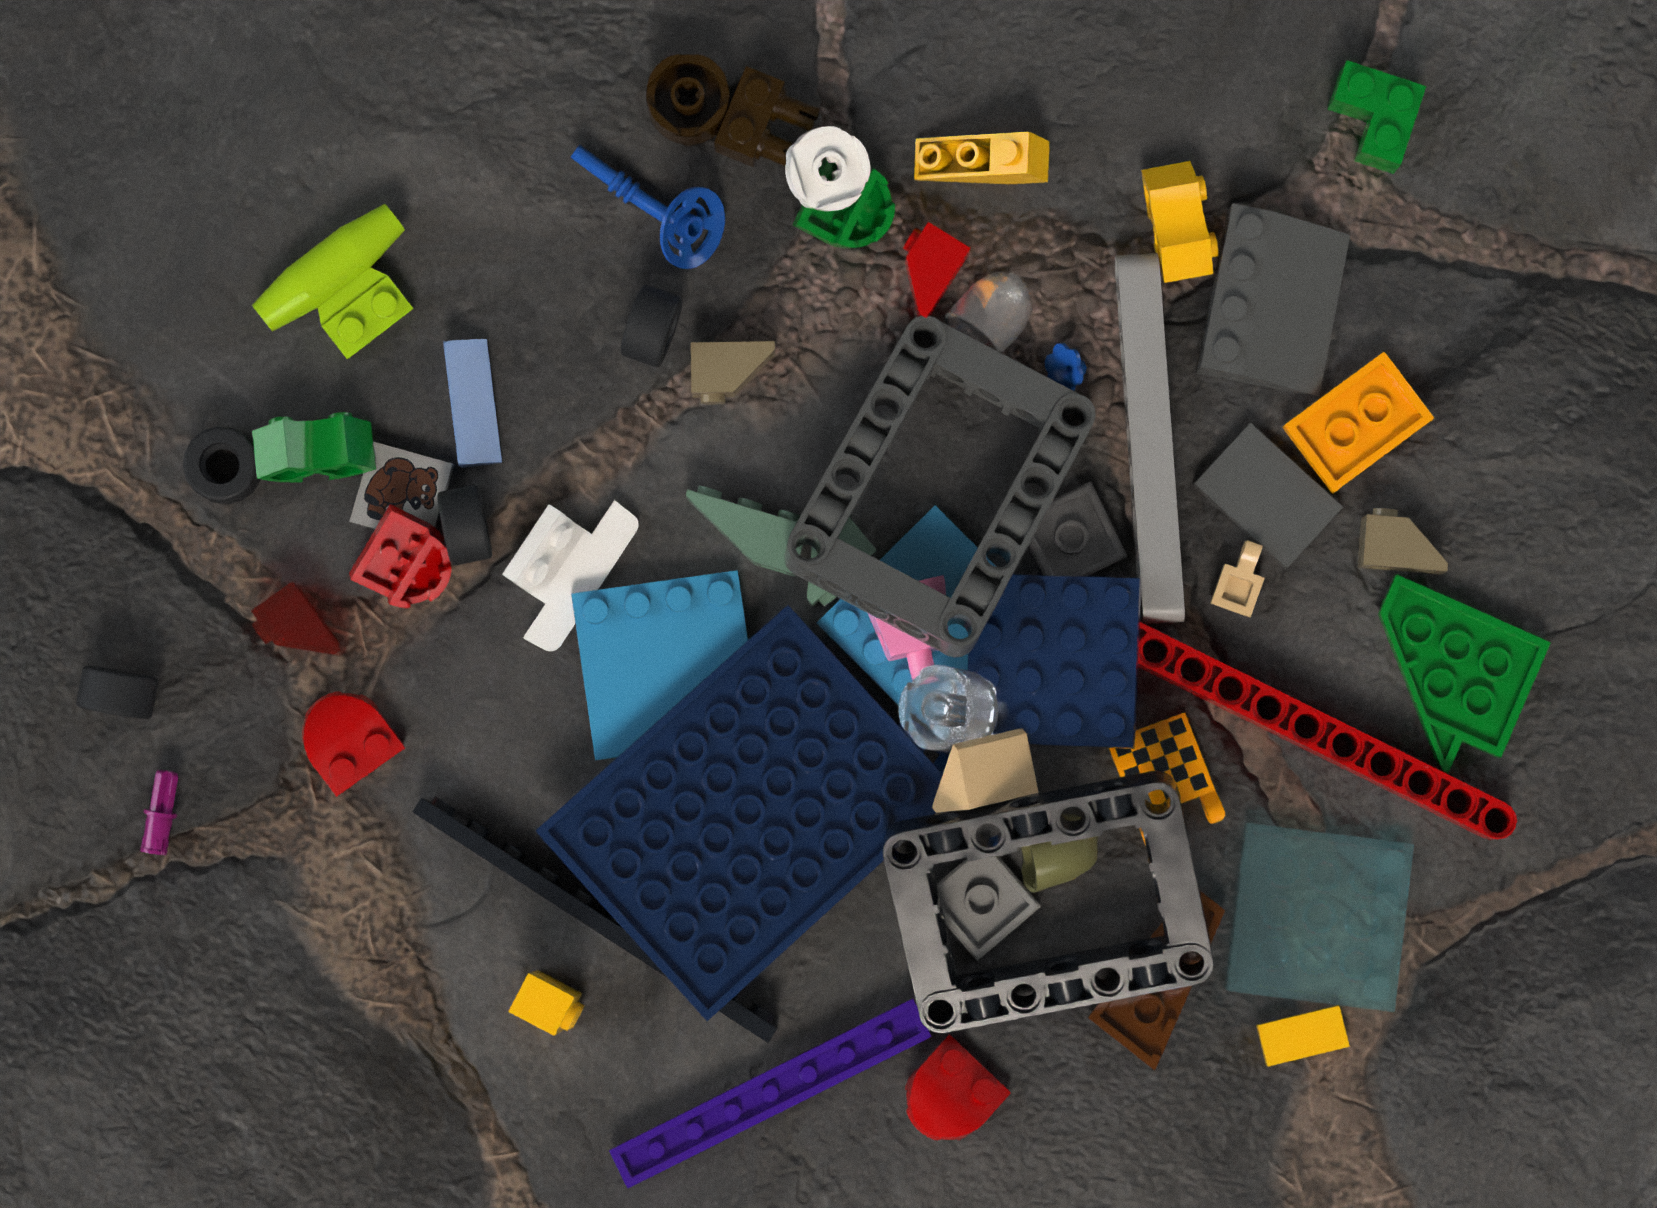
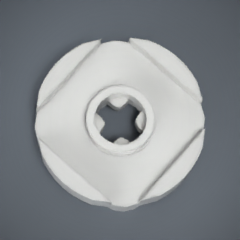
(848, 180)

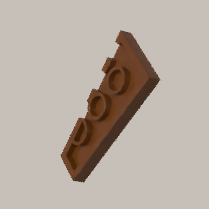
(1148, 1020)

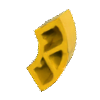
(1178, 221)

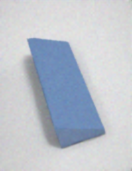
(472, 402)

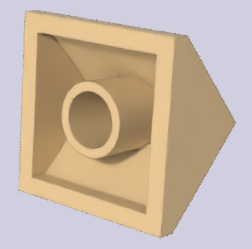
(986, 772)

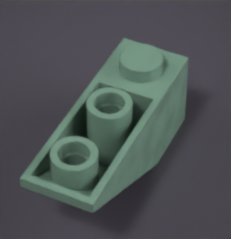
(753, 532)

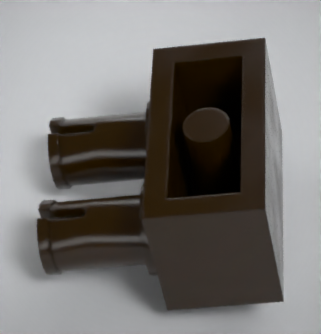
(754, 107)

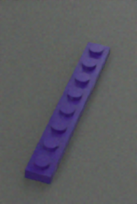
(769, 1093)

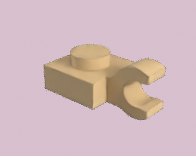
(1238, 586)

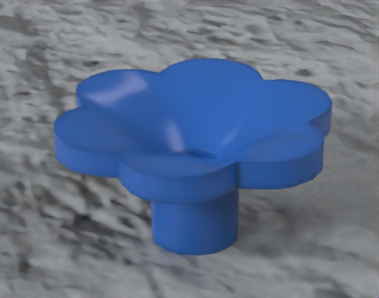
(1065, 366)

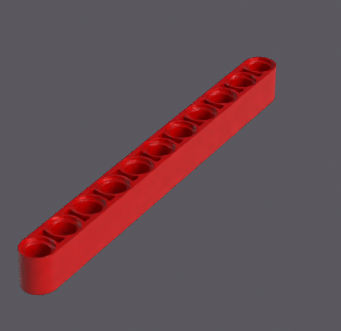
(1326, 729)

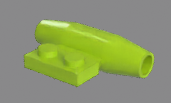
(338, 280)

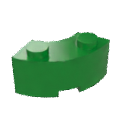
(297, 449)

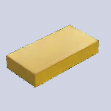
(1302, 1035)

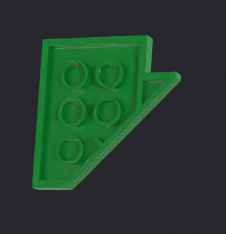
(1459, 668)

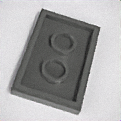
(1268, 496)

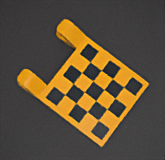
(1171, 749)

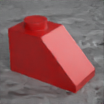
(932, 265)

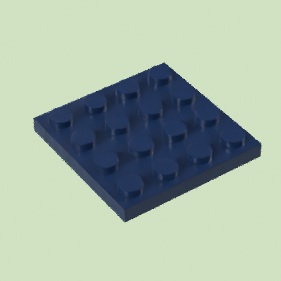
(1064, 659)

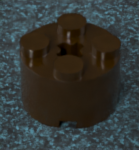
(687, 75)

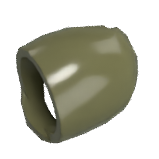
(1056, 864)

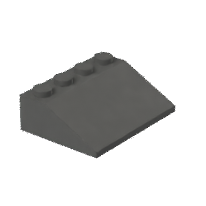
(1273, 301)

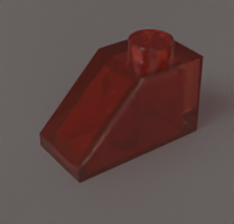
(294, 623)

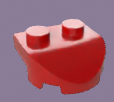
(403, 560)
(347, 739)
(952, 1093)

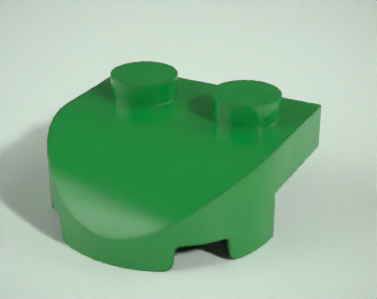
(857, 224)

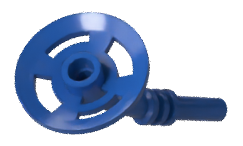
(673, 222)

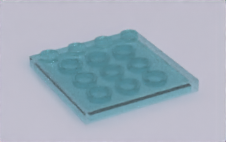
(1319, 917)

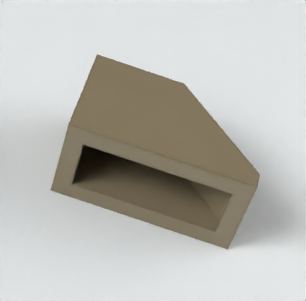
(726, 368)
(1396, 545)

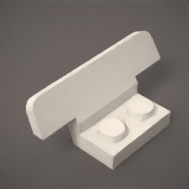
(566, 560)

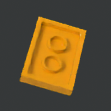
(1358, 422)

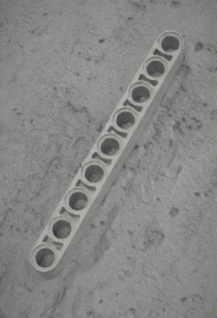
(1149, 438)

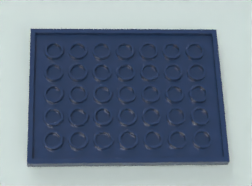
(744, 812)

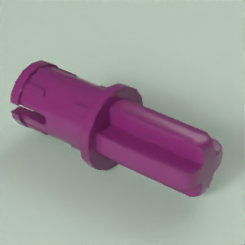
(160, 813)

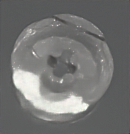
(947, 707)

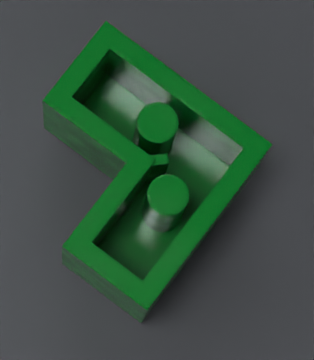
(1387, 106)

